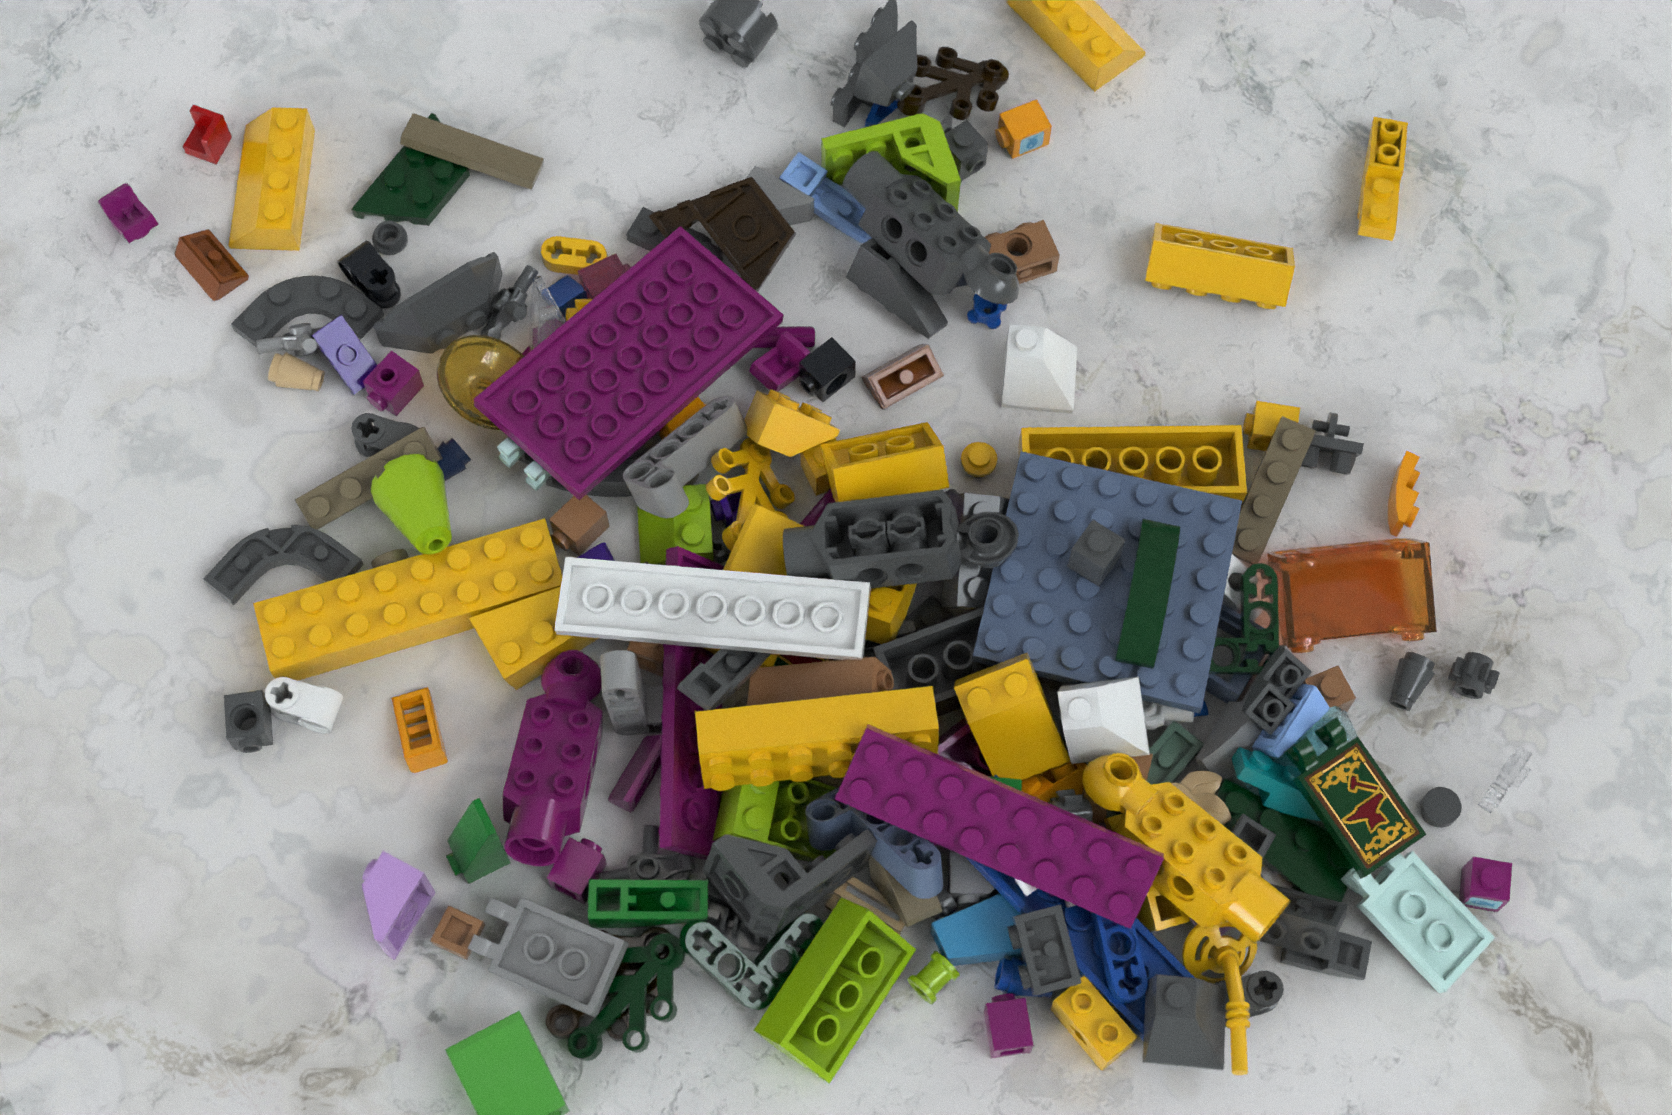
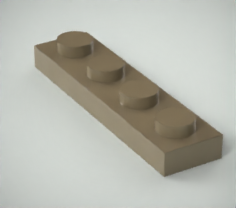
(354, 485)
(1270, 488)

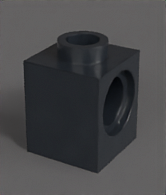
(826, 370)

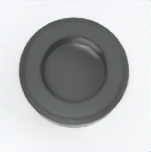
(1440, 807)

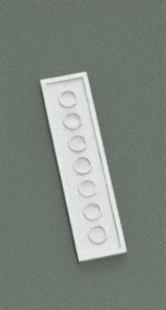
(713, 608)

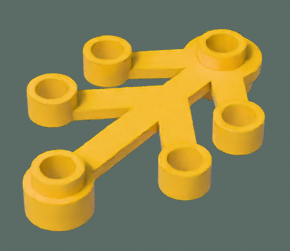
(756, 462)

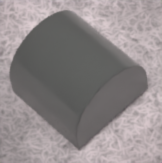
(1253, 834)

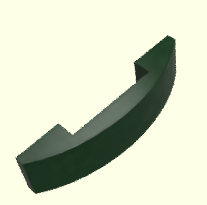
(1148, 594)

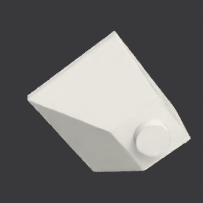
(1038, 370)
(1103, 719)

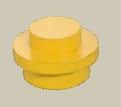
(979, 459)

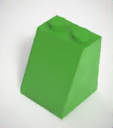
(506, 1071)

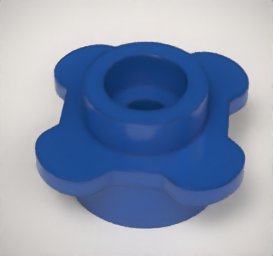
(990, 319)

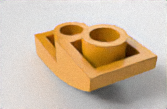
(1402, 497)

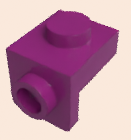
(127, 213)
(781, 363)

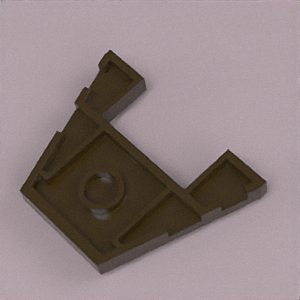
(740, 223)

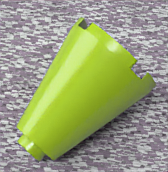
(415, 501)

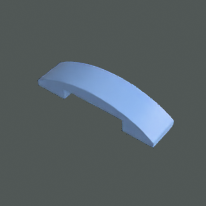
(830, 200)

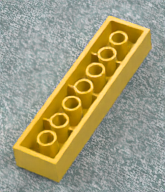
(404, 601)

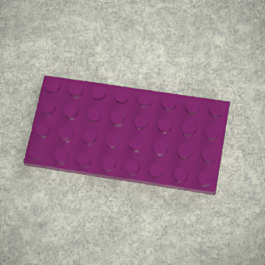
(628, 362)

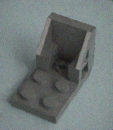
(752, 883)

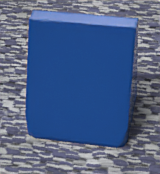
(565, 293)

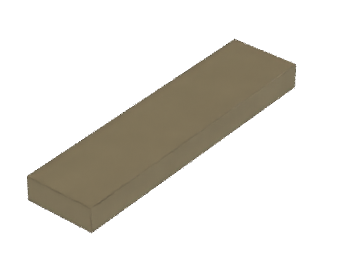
(472, 151)

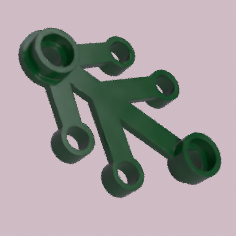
(632, 993)

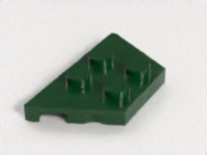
(412, 187)

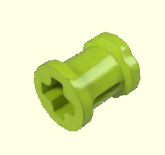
(933, 977)

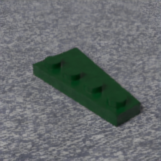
(1300, 849)

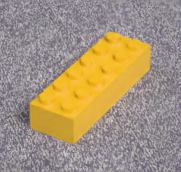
(1182, 456)
(806, 735)

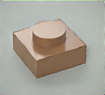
(456, 932)

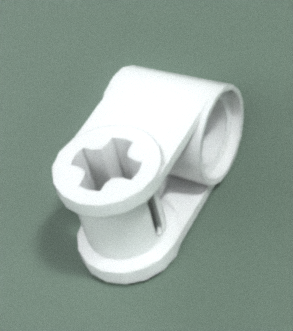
(309, 707)

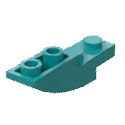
(1273, 783)

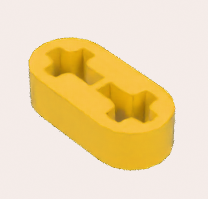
(574, 253)

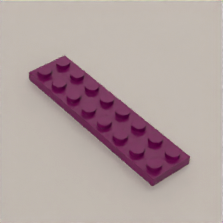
(686, 808)
(999, 826)

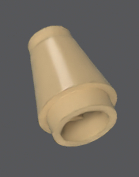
(295, 373)

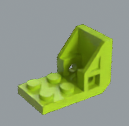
(902, 142)

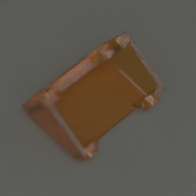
(1354, 591)

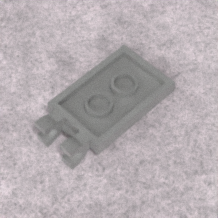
(552, 954)

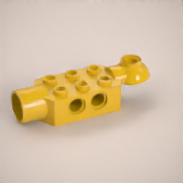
(1204, 864)

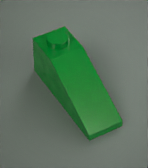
(475, 845)
(646, 902)

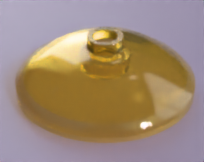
(469, 368)

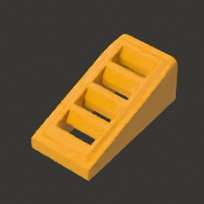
(427, 751)

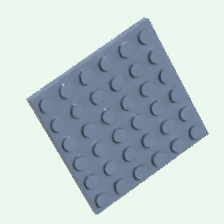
(1075, 625)

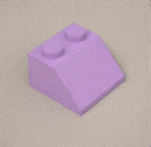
(394, 900)

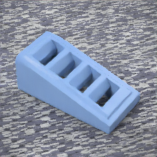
(1308, 709)

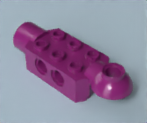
(553, 760)

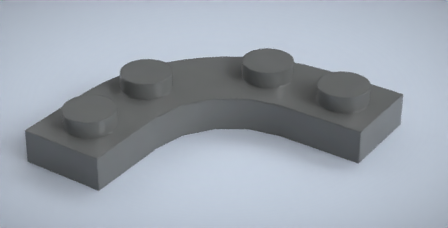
(302, 297)
(275, 548)

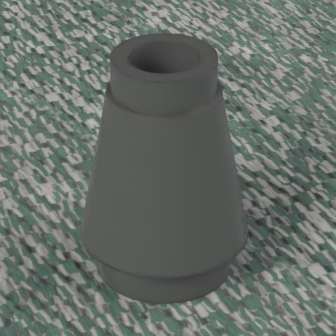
(1411, 679)

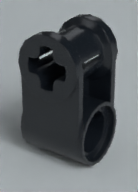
(371, 275)

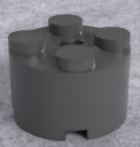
(737, 29)

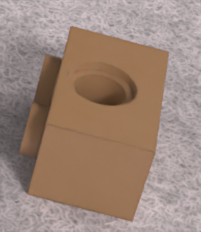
(1034, 242)

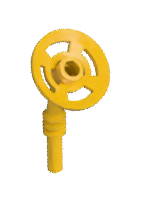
(1225, 960)

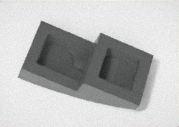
(1348, 959)

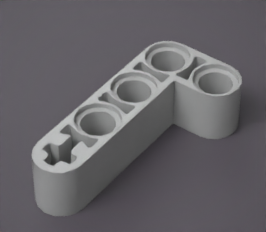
(661, 473)
(629, 703)

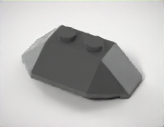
(444, 308)

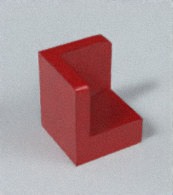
(208, 136)

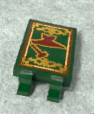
(1354, 799)

